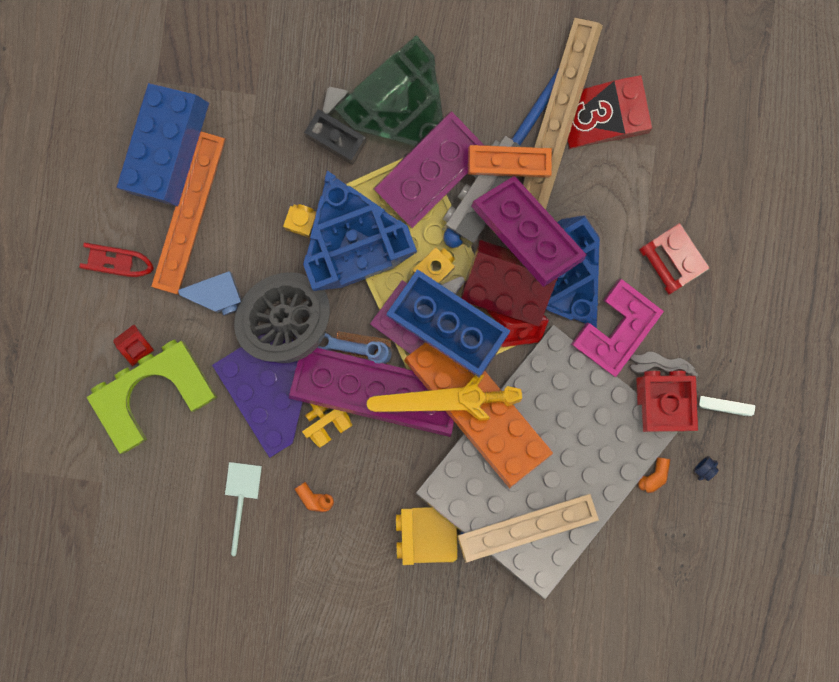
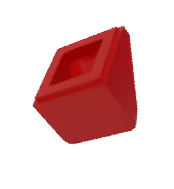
(133, 345)

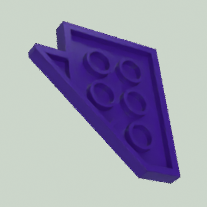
(262, 396)

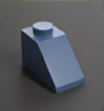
(215, 293)

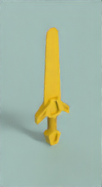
(464, 398)

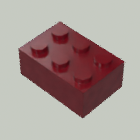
(505, 285)

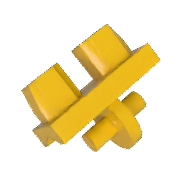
(317, 432)

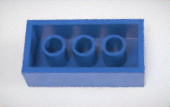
(163, 144)

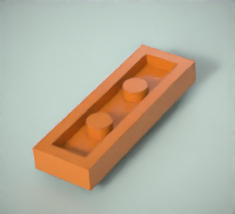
(509, 161)

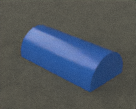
(448, 323)

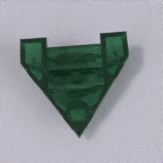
(398, 97)

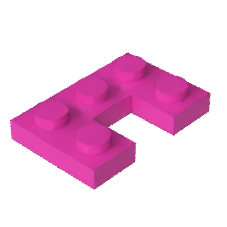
(638, 320)

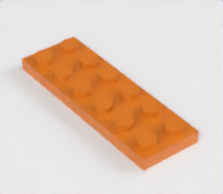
(505, 438)

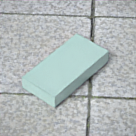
(725, 406)

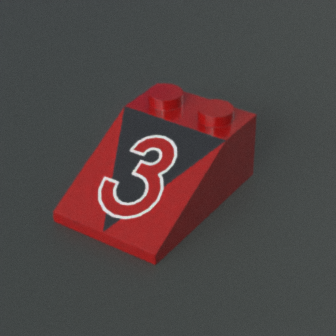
(610, 113)

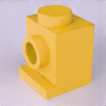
(300, 220)
(443, 258)

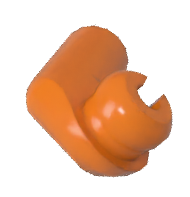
(656, 479)
(313, 501)

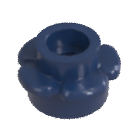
(706, 468)

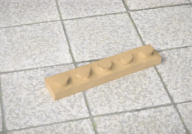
(527, 528)

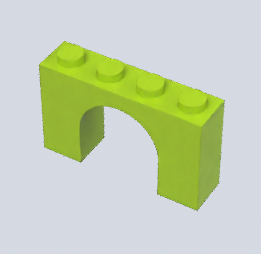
(113, 400)

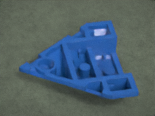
(352, 238)
(577, 289)

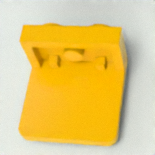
(425, 536)

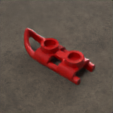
(122, 261)

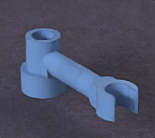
(382, 356)

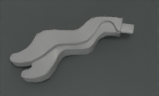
(655, 361)

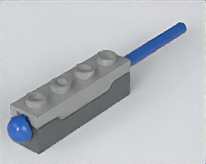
(463, 223)

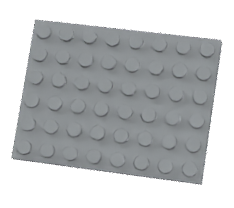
(596, 449)

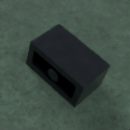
(335, 136)

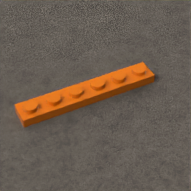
(188, 214)

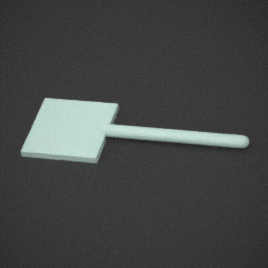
(243, 482)

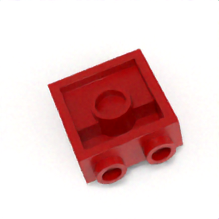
(668, 401)

